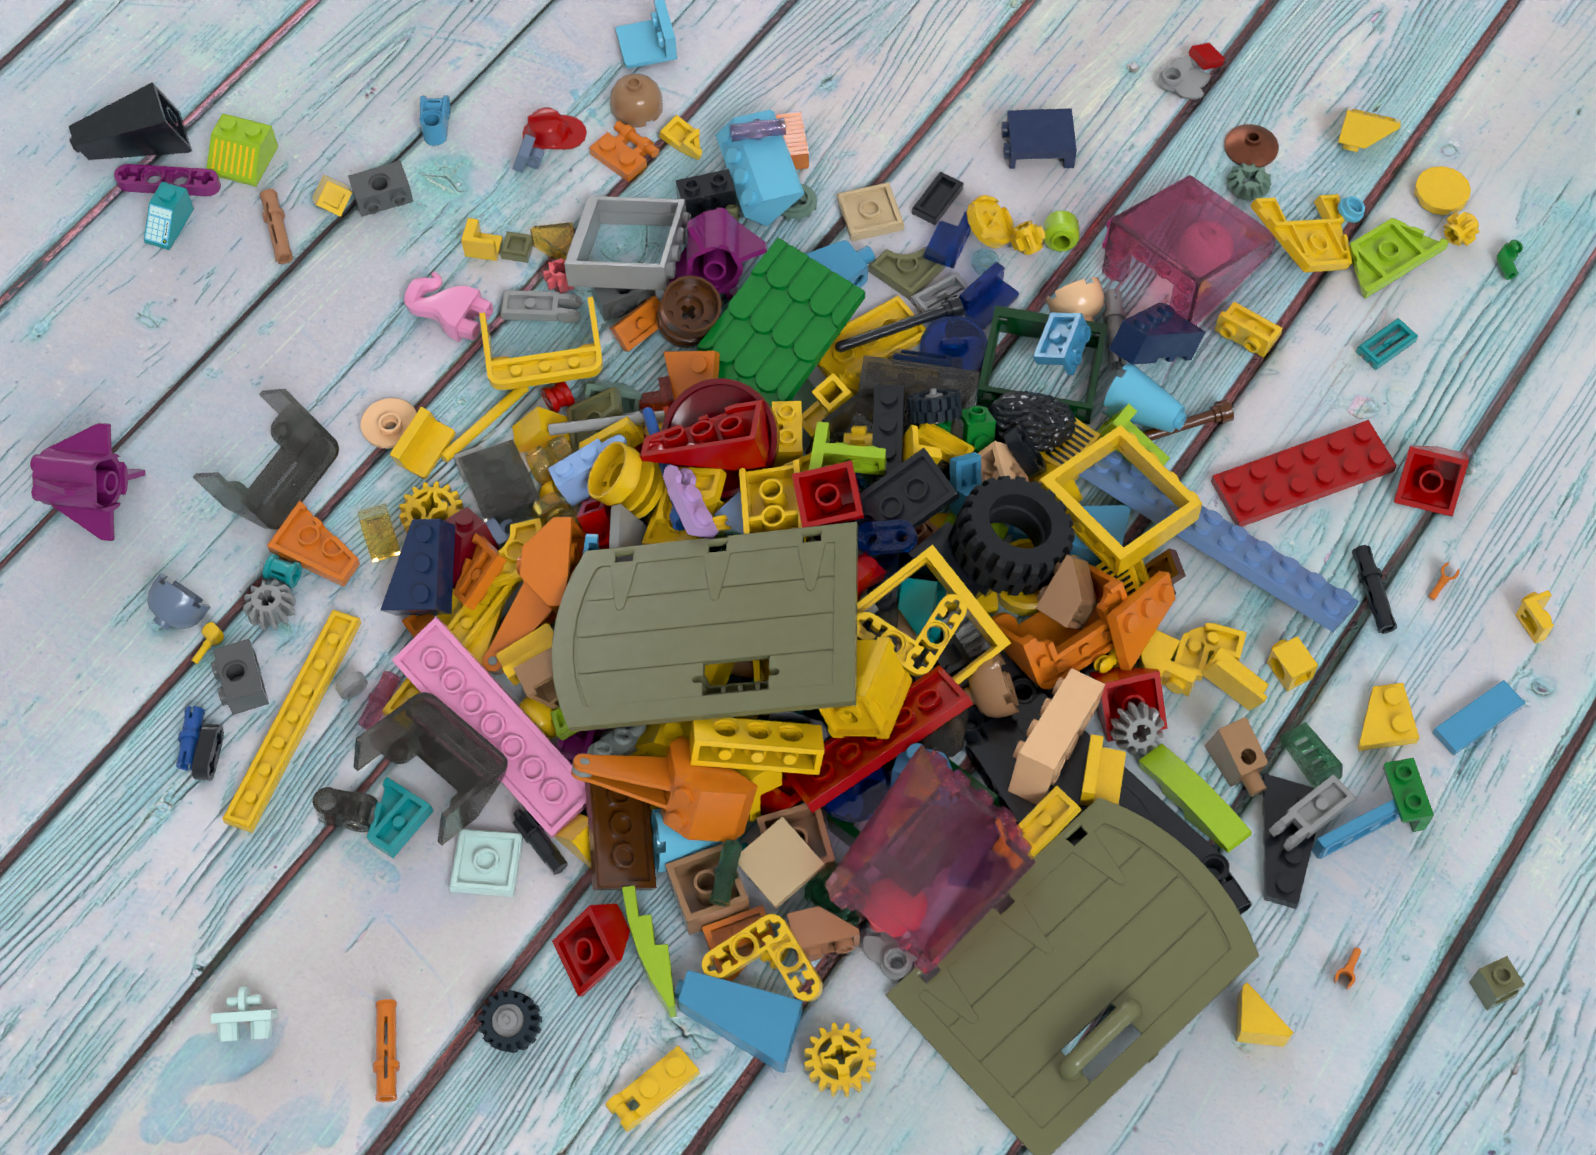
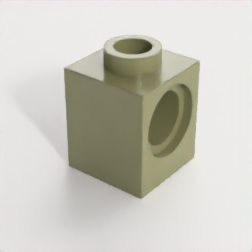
(1496, 983)

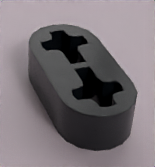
(1025, 451)
(207, 752)

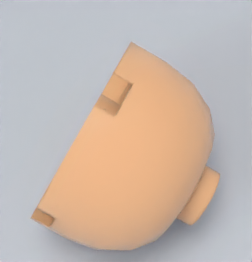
(1078, 298)

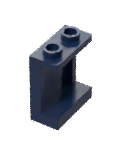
(1039, 135)

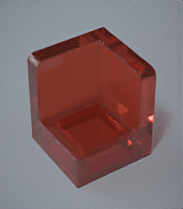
(658, 400)

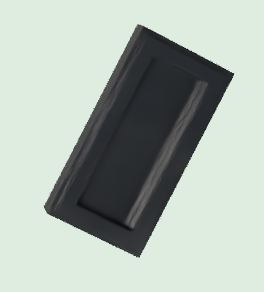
(937, 198)

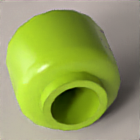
(1061, 231)

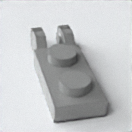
(540, 306)
(1314, 811)

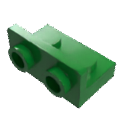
(1409, 793)

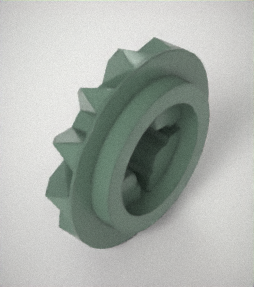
(1249, 190)
(807, 204)

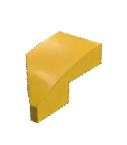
(682, 137)

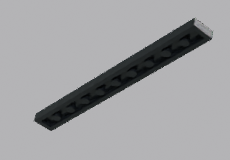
(888, 434)

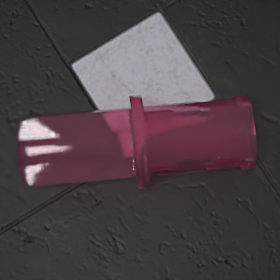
(379, 699)

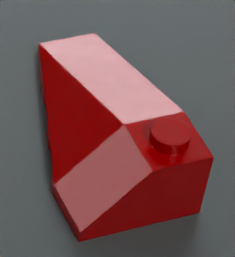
(720, 442)

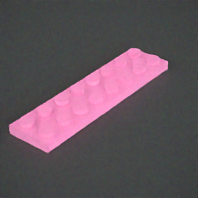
(536, 767)

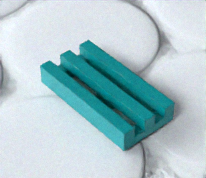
(1394, 351)

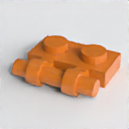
(618, 156)

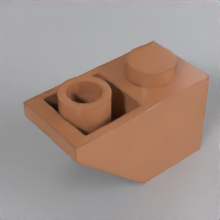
(822, 932)

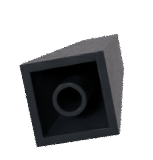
(132, 127)

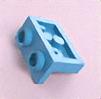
(1063, 341)

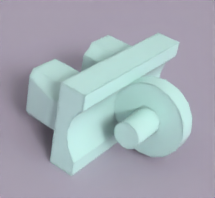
(229, 1022)

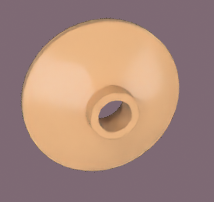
(386, 414)

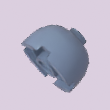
(175, 604)

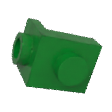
(978, 427)

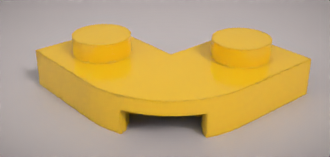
(1203, 642)

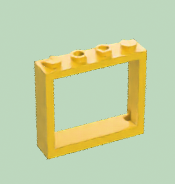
(1097, 537)
(953, 585)

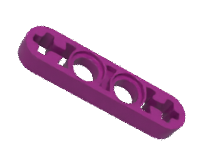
(139, 174)

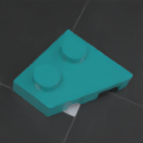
(396, 818)

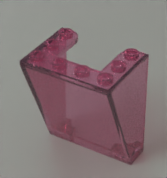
(1192, 242)
(931, 859)

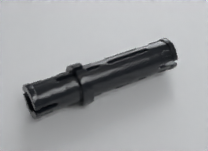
(1371, 577)

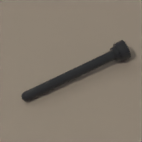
(951, 306)

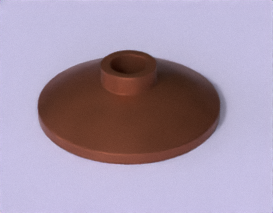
(1251, 145)

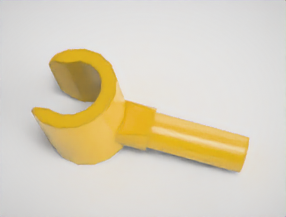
(213, 637)

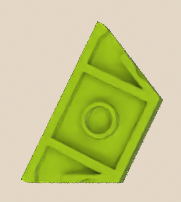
(1390, 253)

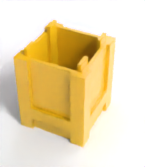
(879, 696)

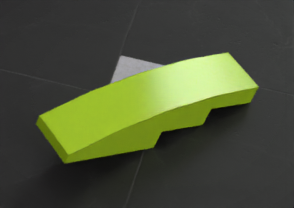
(1195, 797)
(653, 958)

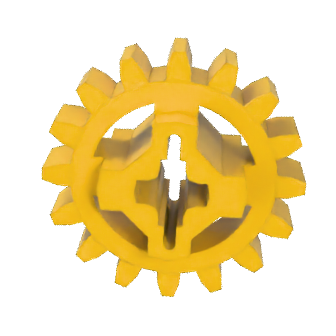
(423, 503)
(829, 1064)

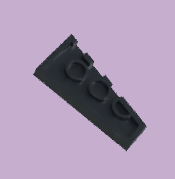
(1282, 868)

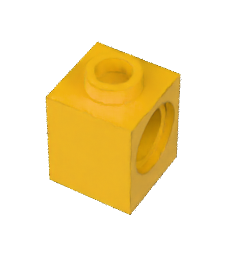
(1291, 663)

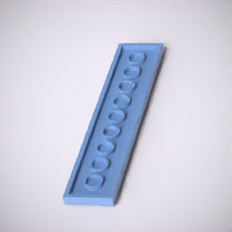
(1228, 545)

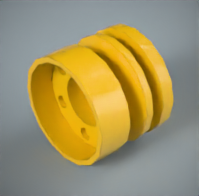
(625, 479)

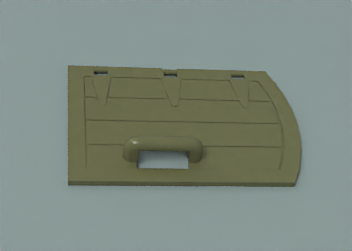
(643, 629)
(1090, 926)

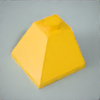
(1364, 128)

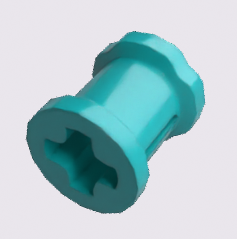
(282, 570)

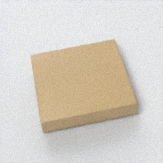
(870, 211)
(779, 862)

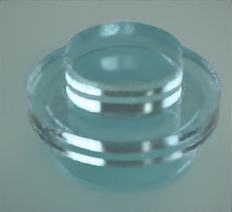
(983, 260)

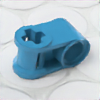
(434, 119)

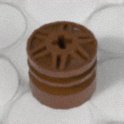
(690, 297)

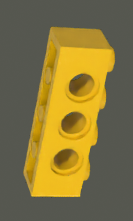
(756, 745)

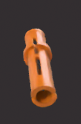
(386, 1086)

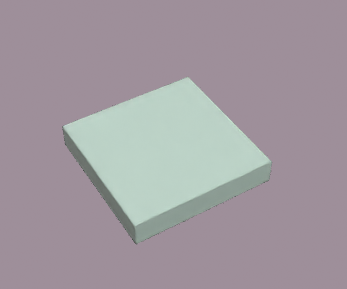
(486, 862)

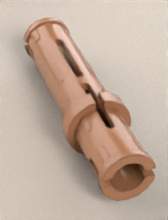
(274, 217)

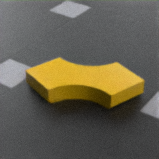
(519, 535)

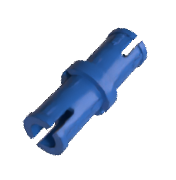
(189, 736)

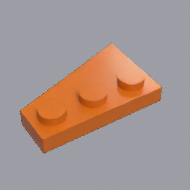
(690, 367)
(309, 542)
(1139, 617)

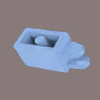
(573, 471)

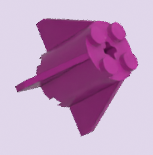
(717, 250)
(83, 479)

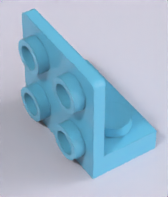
(648, 40)

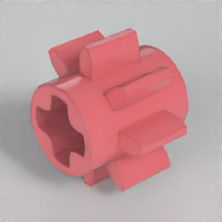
(556, 276)

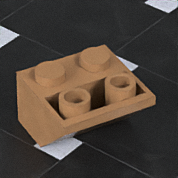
(1070, 594)

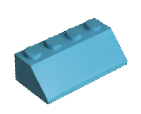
(760, 171)

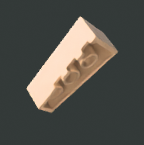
(1054, 735)

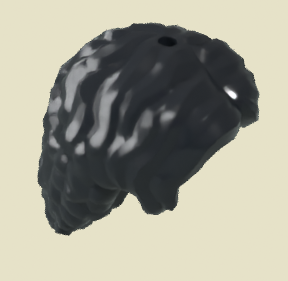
(1041, 416)

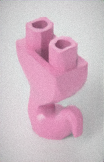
(451, 308)

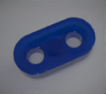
(887, 537)

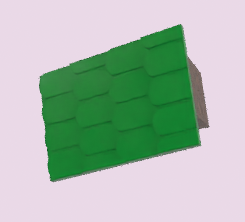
(781, 322)

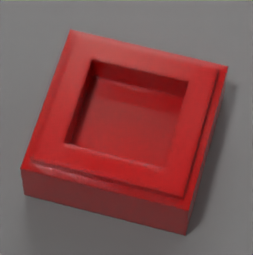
(1206, 56)

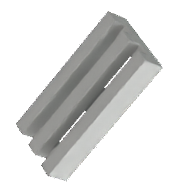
(936, 288)

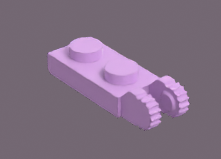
(689, 502)

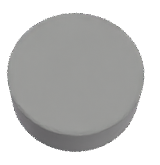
(351, 685)

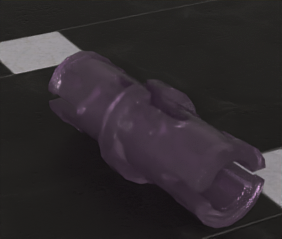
(757, 129)

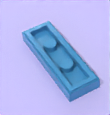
(1478, 717)
(1355, 829)

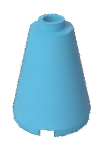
(1153, 403)
(672, 846)

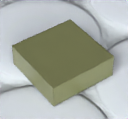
(517, 247)

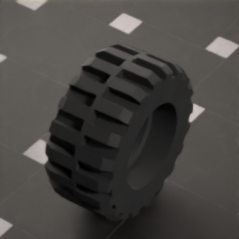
(1028, 509)

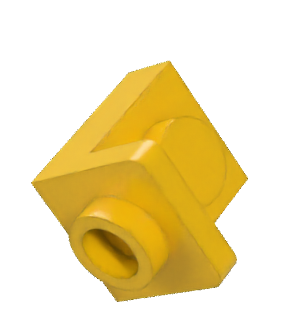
(1533, 617)

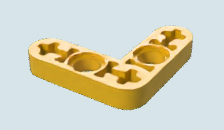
(909, 646)
(775, 947)

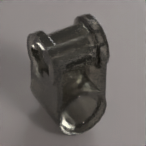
(350, 811)

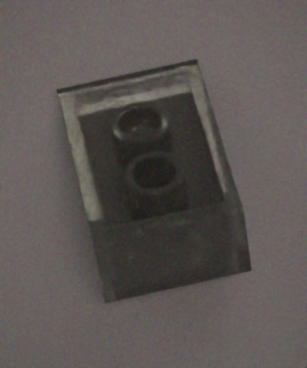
(500, 483)

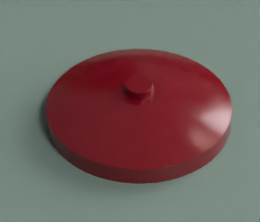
(711, 398)

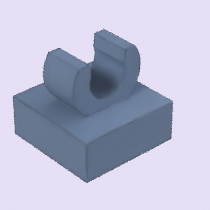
(528, 155)
(499, 532)

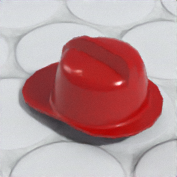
(554, 130)

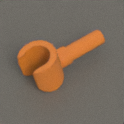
(1443, 580)
(1349, 968)

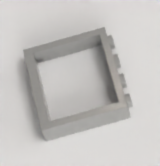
(626, 211)

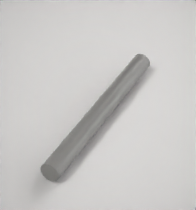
(598, 423)

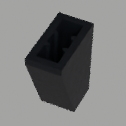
(942, 542)

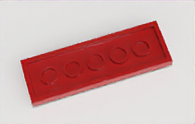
(1303, 473)
(850, 759)

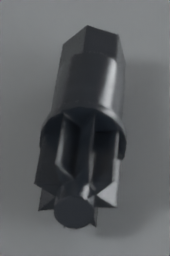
(540, 842)

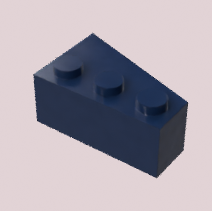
(1155, 335)
(423, 571)

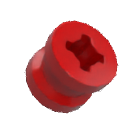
(557, 396)

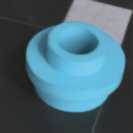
(1351, 209)

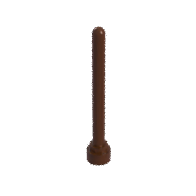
(1220, 412)

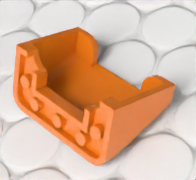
(1049, 649)

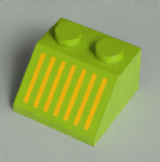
(241, 149)

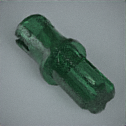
(725, 873)

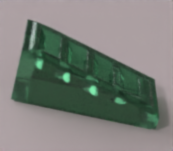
(1317, 772)

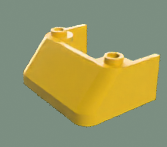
(543, 368)

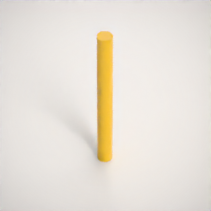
(484, 422)

